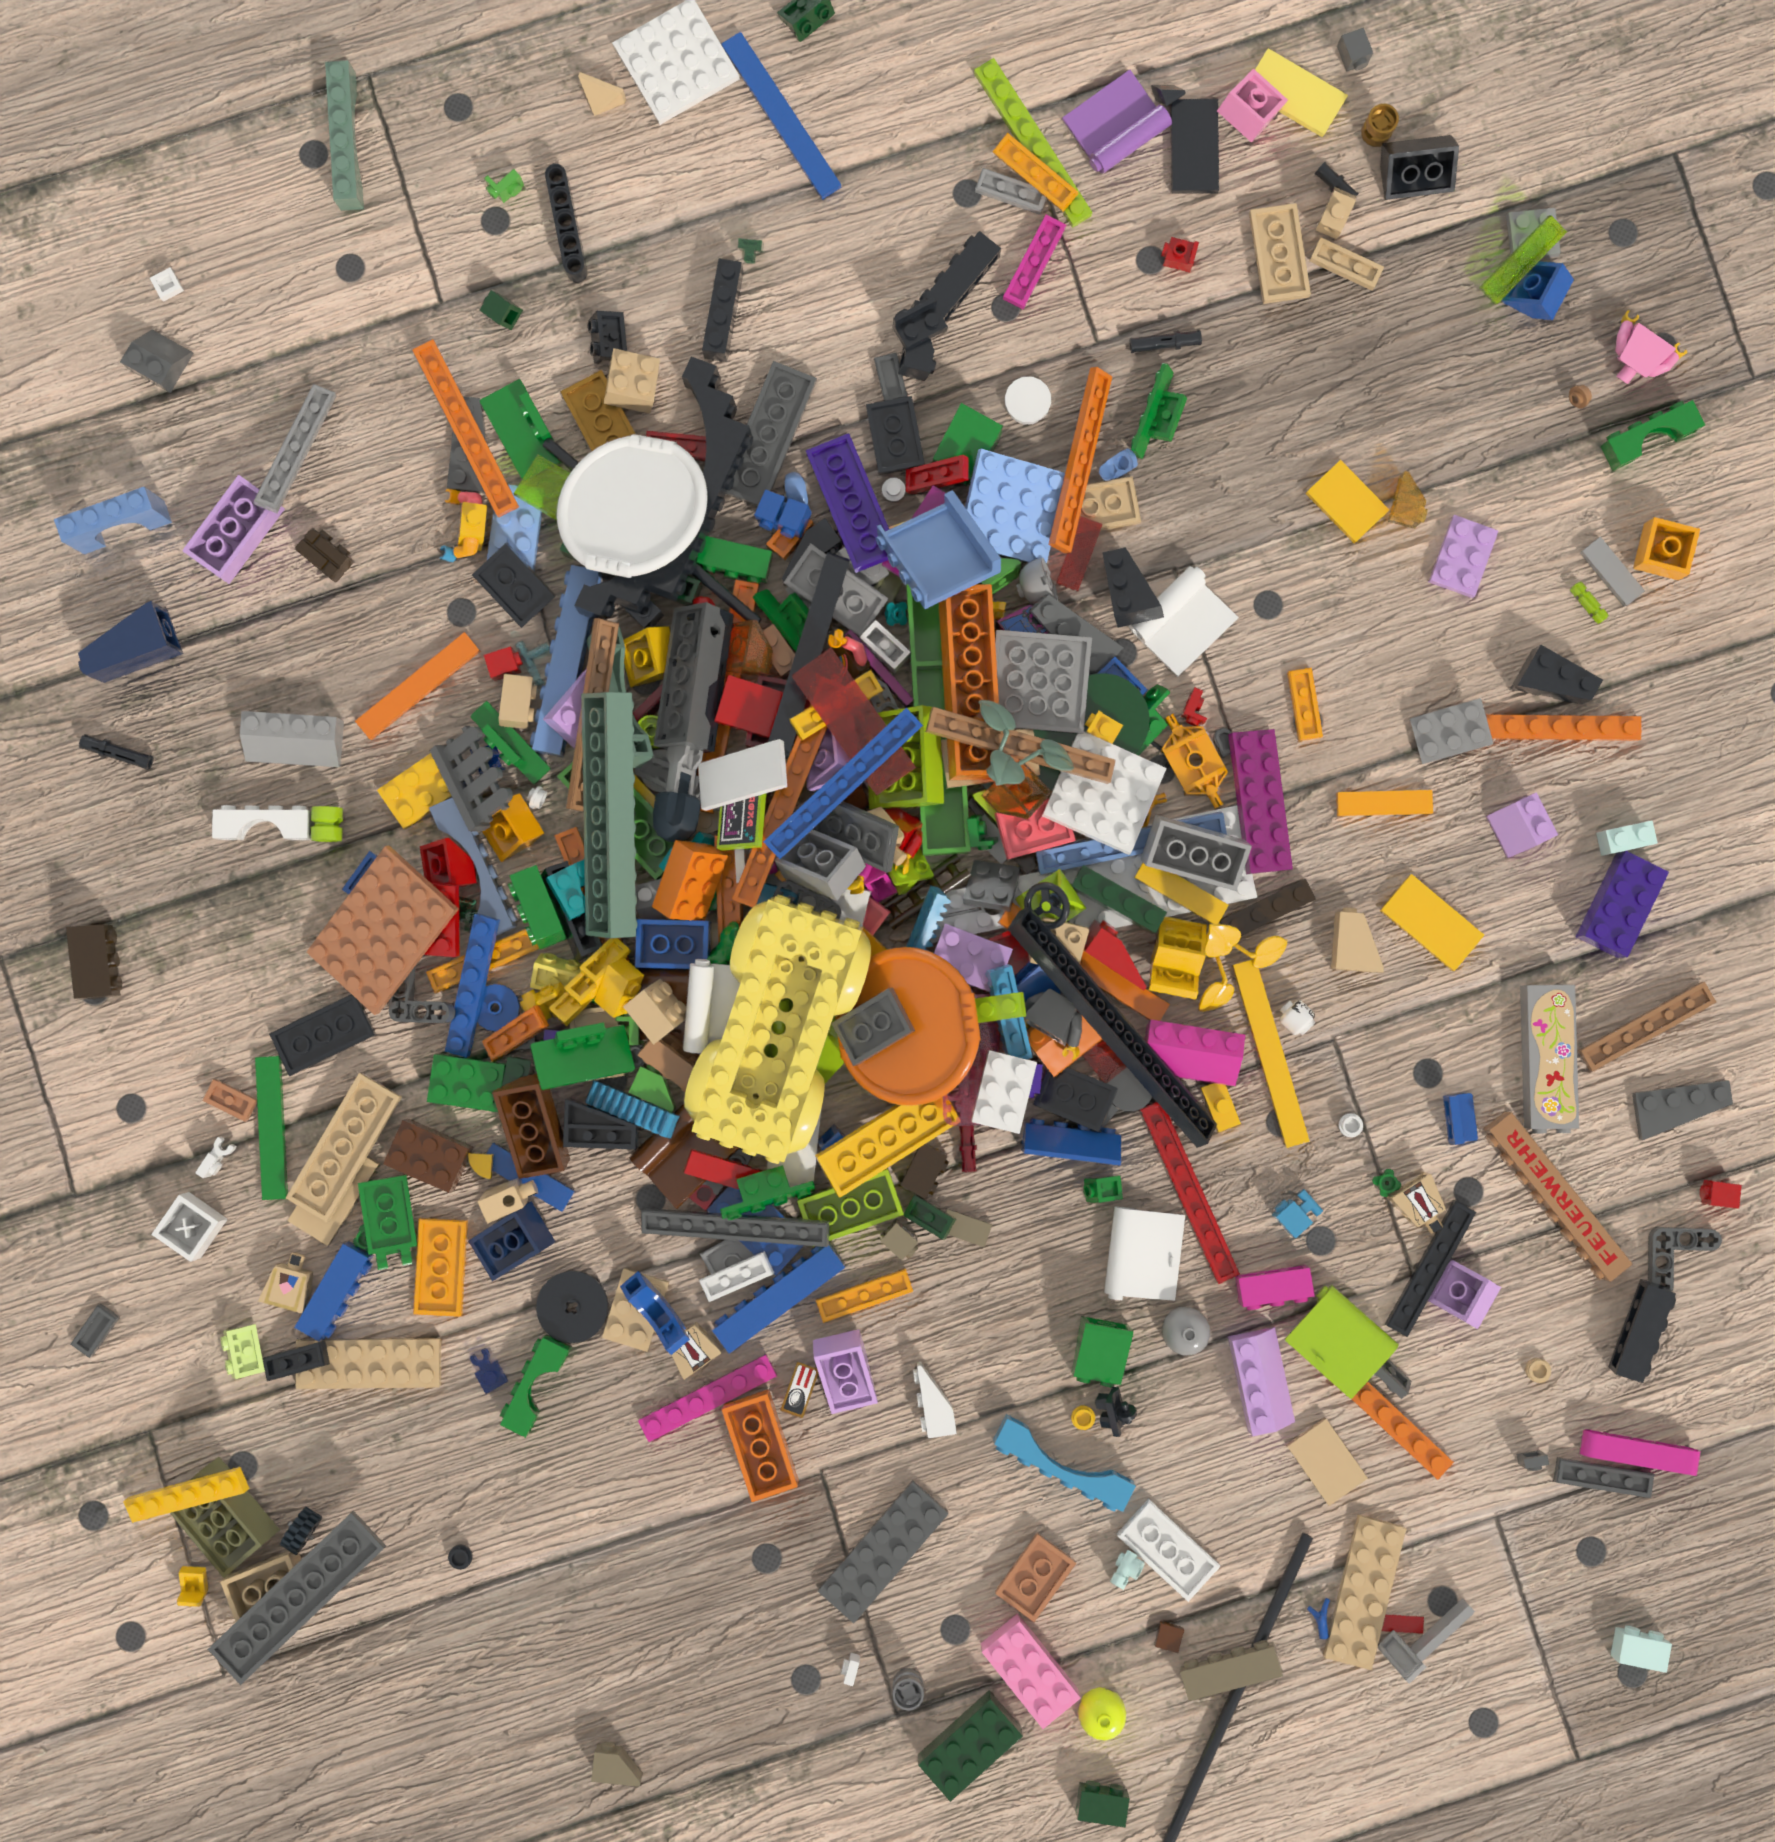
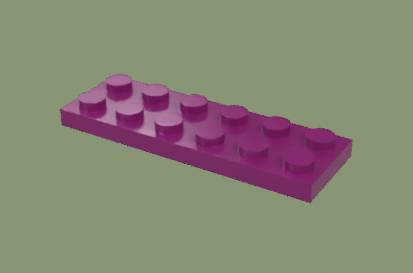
(1260, 800)

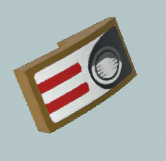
(799, 1390)

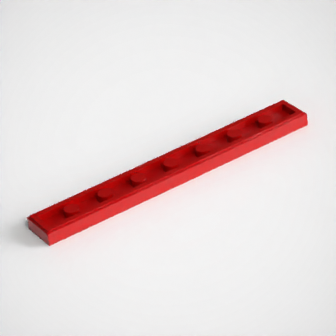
(1190, 1192)

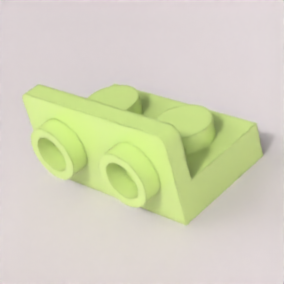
(242, 1351)

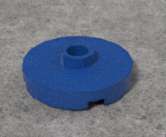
(508, 1007)

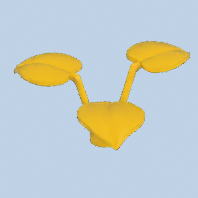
(1220, 942)

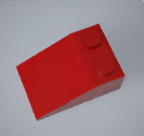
(1108, 949)

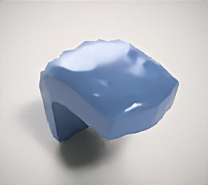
(1118, 465)
(795, 487)

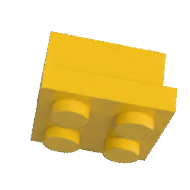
(1178, 957)

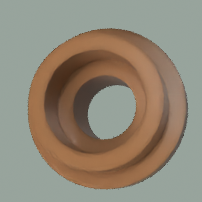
(1580, 396)

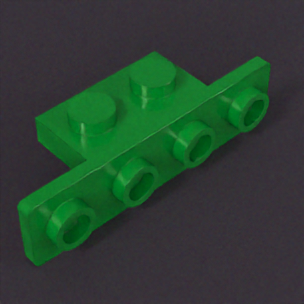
(1161, 413)
(787, 617)
(1157, 724)
(510, 743)
(763, 1190)

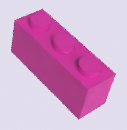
(1274, 1287)

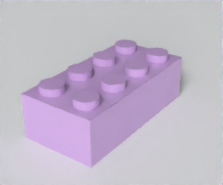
(231, 531)

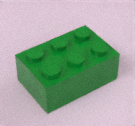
(536, 908)
(465, 1082)

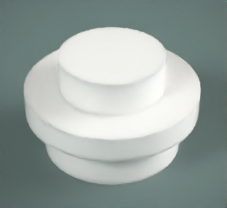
(893, 489)
(536, 797)
(1350, 1125)

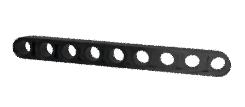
(810, 645)

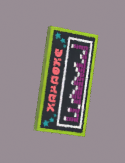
(741, 824)

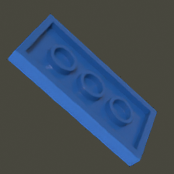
(776, 1253)

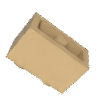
(516, 701)

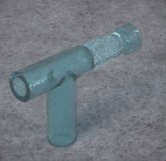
(528, 656)

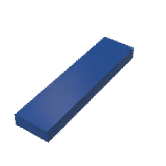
(549, 1188)

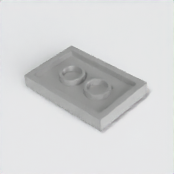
(1451, 731)

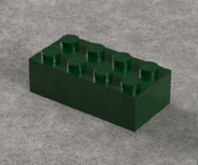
(969, 1745)

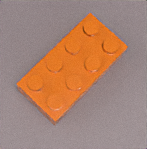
(760, 1445)

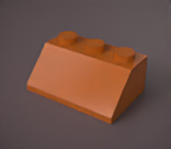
(1051, 1051)

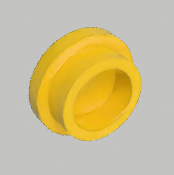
(1083, 1417)

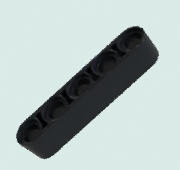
(561, 213)

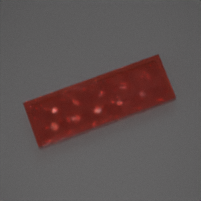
(849, 715)

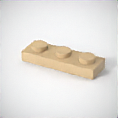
(1346, 264)

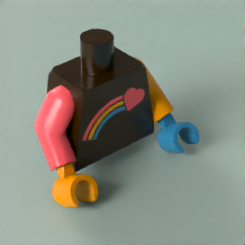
(850, 653)

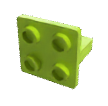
(918, 871)

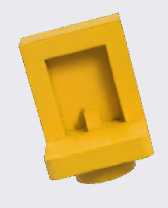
(193, 1586)

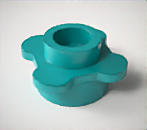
(890, 613)

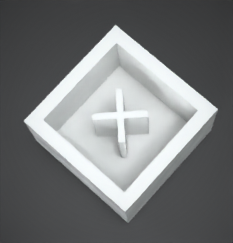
(189, 1226)

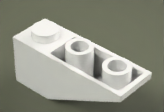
(937, 1408)

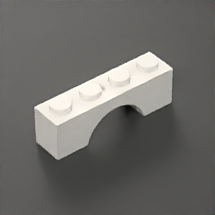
(234, 824)

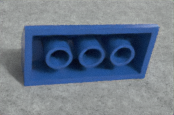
(1071, 1143)

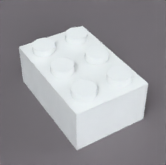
(1003, 1091)

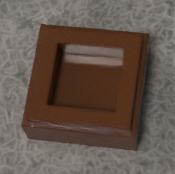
(1169, 1637)

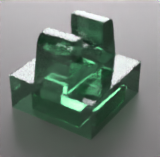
(750, 248)

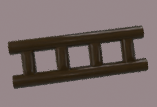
(958, 878)

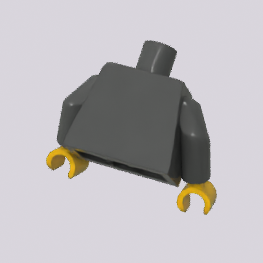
(1056, 1018)

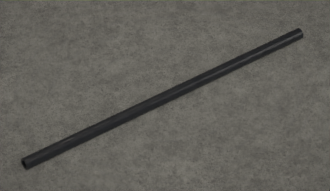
(1235, 1695)

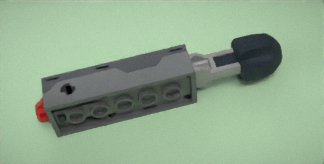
(688, 709)

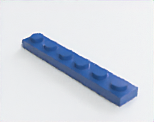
(472, 985)

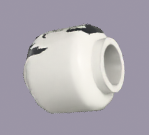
(1297, 1017)

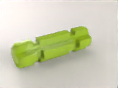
(1589, 602)

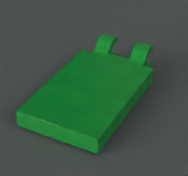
(387, 1219)

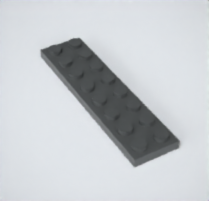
(296, 1597)

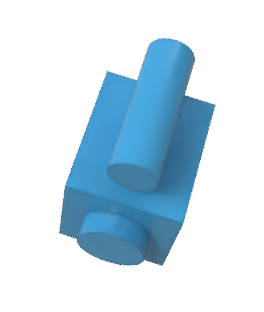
(1293, 1216)

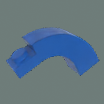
(656, 1310)

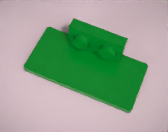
(518, 425)
(582, 1055)

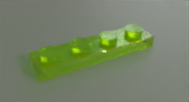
(1523, 259)

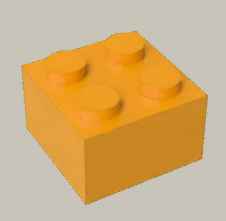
(1666, 548)

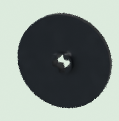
(572, 1325)

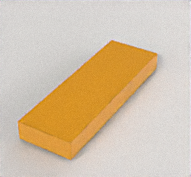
(1305, 704)

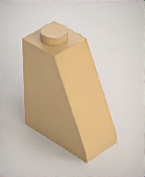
(1354, 944)

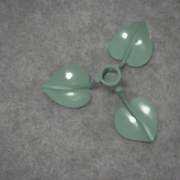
(1003, 767)

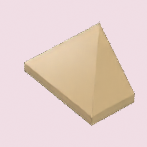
(601, 94)

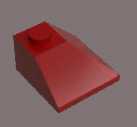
(447, 863)

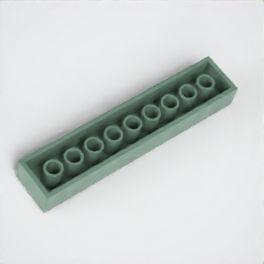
(609, 814)

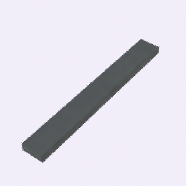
(742, 1229)

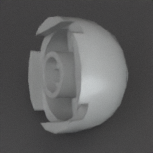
(1036, 581)
(1186, 1331)

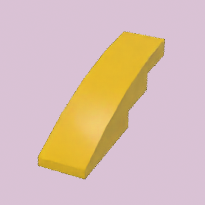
(586, 984)

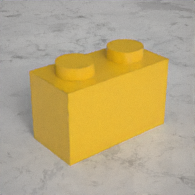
(618, 987)

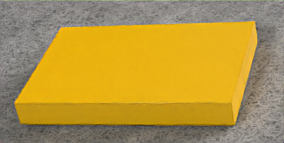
(1347, 501)

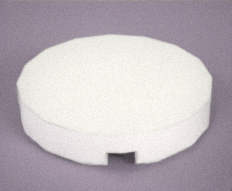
(1027, 400)

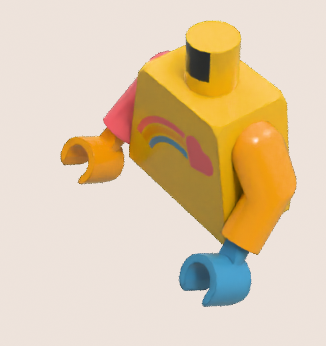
(470, 527)

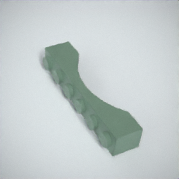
(341, 116)
(641, 741)

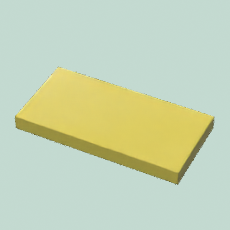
(1309, 98)

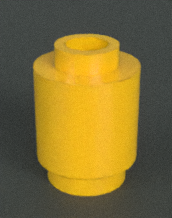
(529, 1001)

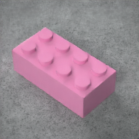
(1030, 1671)

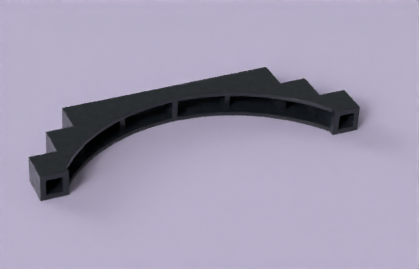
(724, 455)

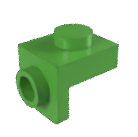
(506, 188)

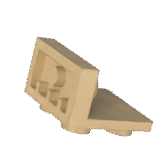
(1071, 936)

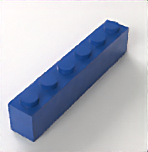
(777, 1298)

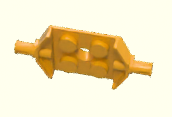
(1194, 780)

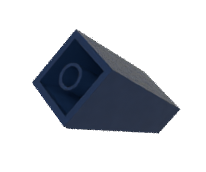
(131, 645)

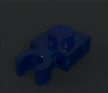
(490, 1374)

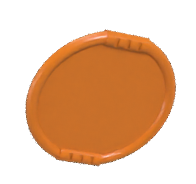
(944, 1021)

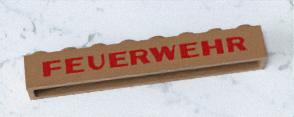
(1557, 1196)

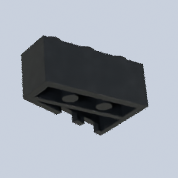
(1129, 591)
(1555, 677)
(595, 1128)

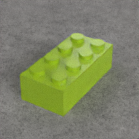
(858, 1209)

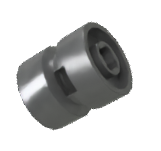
(908, 1689)

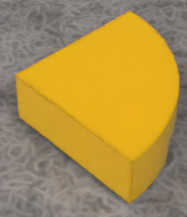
(482, 1164)

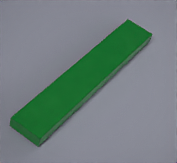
(271, 1127)

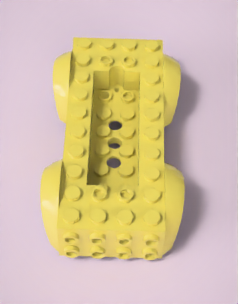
(776, 1101)

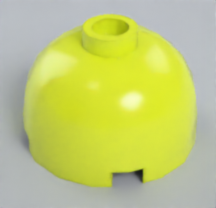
(1102, 1714)

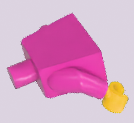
(876, 881)

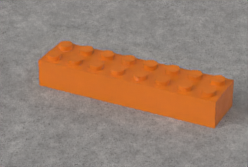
(968, 671)

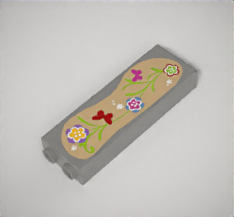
(1549, 1058)

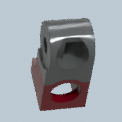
(706, 1193)

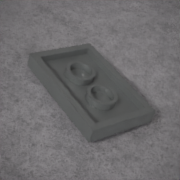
(873, 1026)

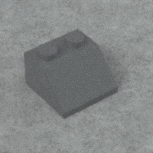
(157, 359)

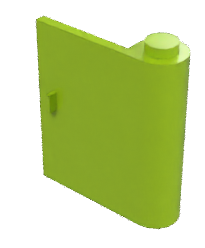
(1341, 1341)

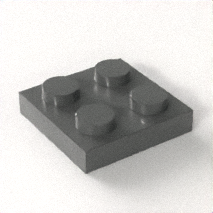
(992, 885)

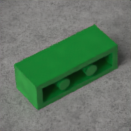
(735, 560)

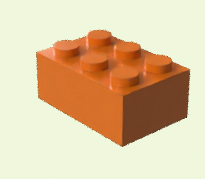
(689, 881)

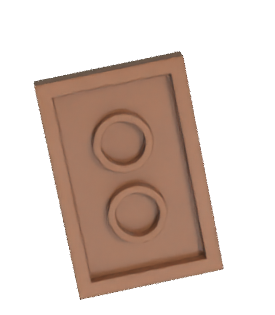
(1035, 1577)

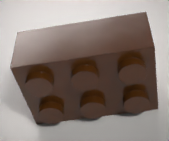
(428, 1155)

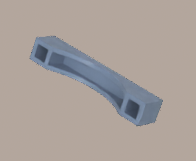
(492, 896)

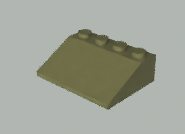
(226, 1528)

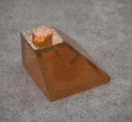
(749, 650)
(1018, 799)

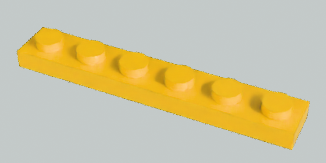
(186, 1494)

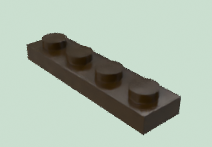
(1271, 907)

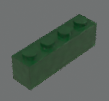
(1118, 900)

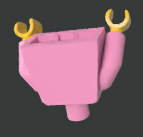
(1643, 351)

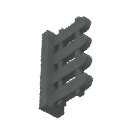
(460, 783)

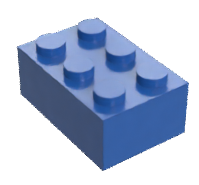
(671, 943)

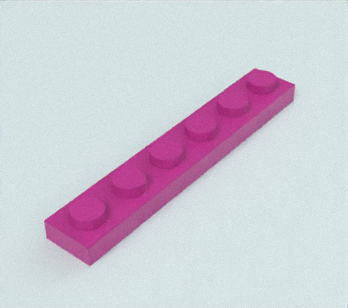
(707, 1397)

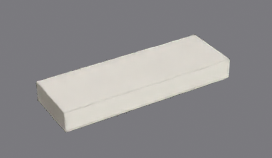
(736, 1276)

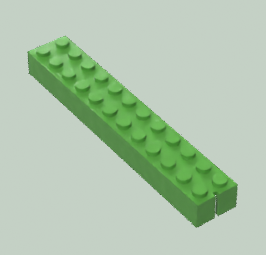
(943, 824)

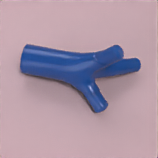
(1321, 1619)

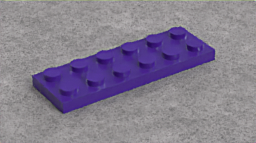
(849, 500)

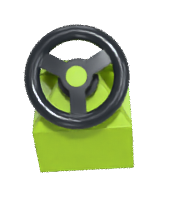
(1052, 899)

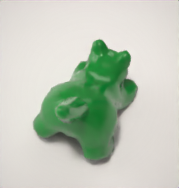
(722, 952)

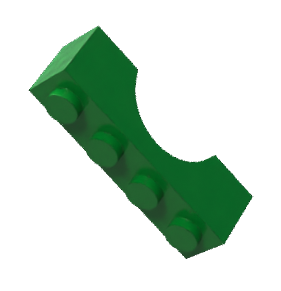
(1677, 424)
(522, 1411)

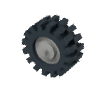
(300, 1530)

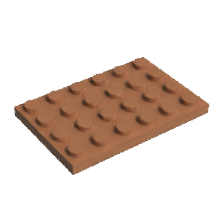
(382, 930)

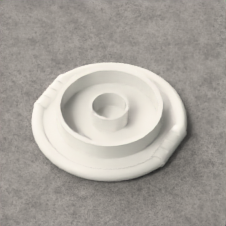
(632, 506)

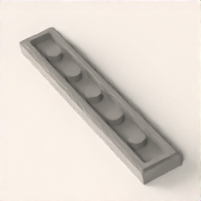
(295, 448)

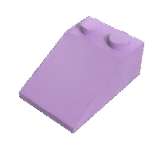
(566, 712)
(844, 1371)

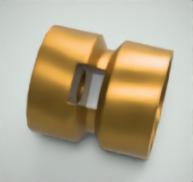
(1379, 125)

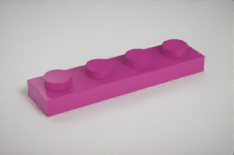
(1034, 262)

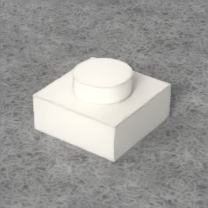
(166, 284)
(850, 1668)

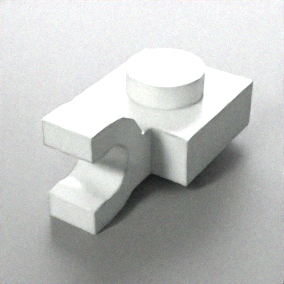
(211, 1163)

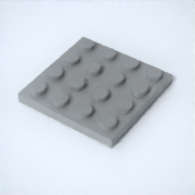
(1043, 679)

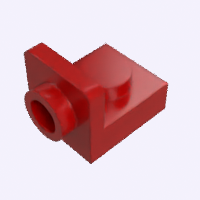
(1194, 703)

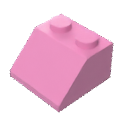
(1252, 105)

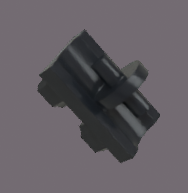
(1117, 1413)

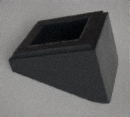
(1167, 93)

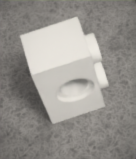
(885, 647)

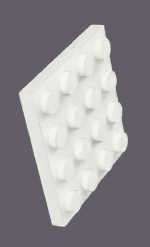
(676, 60)
(1106, 811)

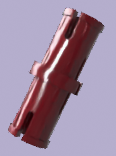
(967, 1148)

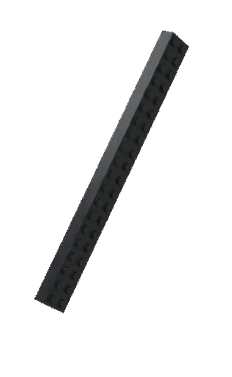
(1112, 1026)

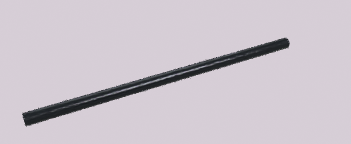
(699, 573)

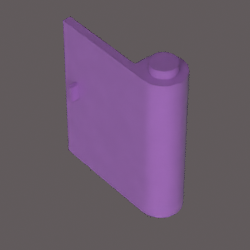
(1116, 122)

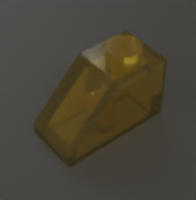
(1408, 503)

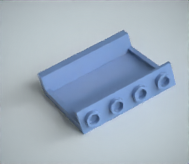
(940, 552)

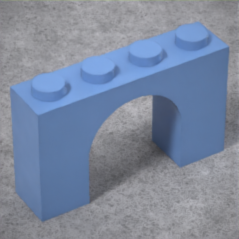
(84, 527)

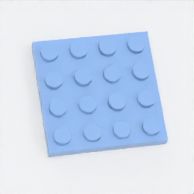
(1014, 504)

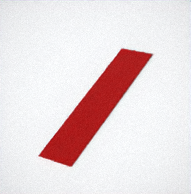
(1403, 1624)

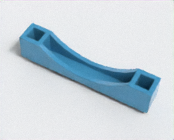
(1106, 1486)

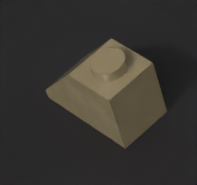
(614, 1766)

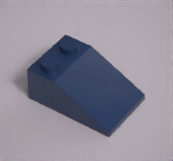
(511, 1241)

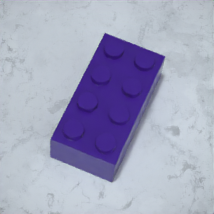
(1622, 904)

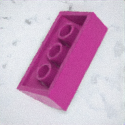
(1197, 1051)

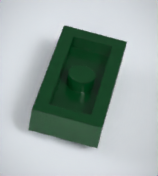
(929, 1217)

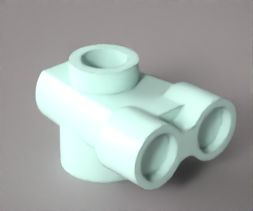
(1128, 1565)

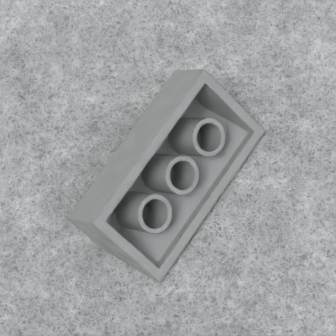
(291, 739)

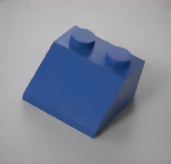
(1540, 290)

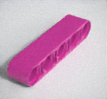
(1640, 1452)

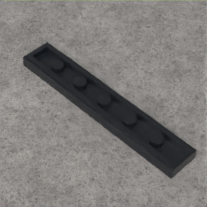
(1430, 1268)

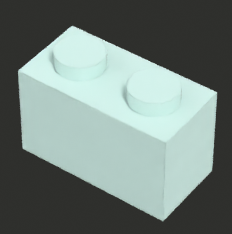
(1626, 838)
(1641, 1649)

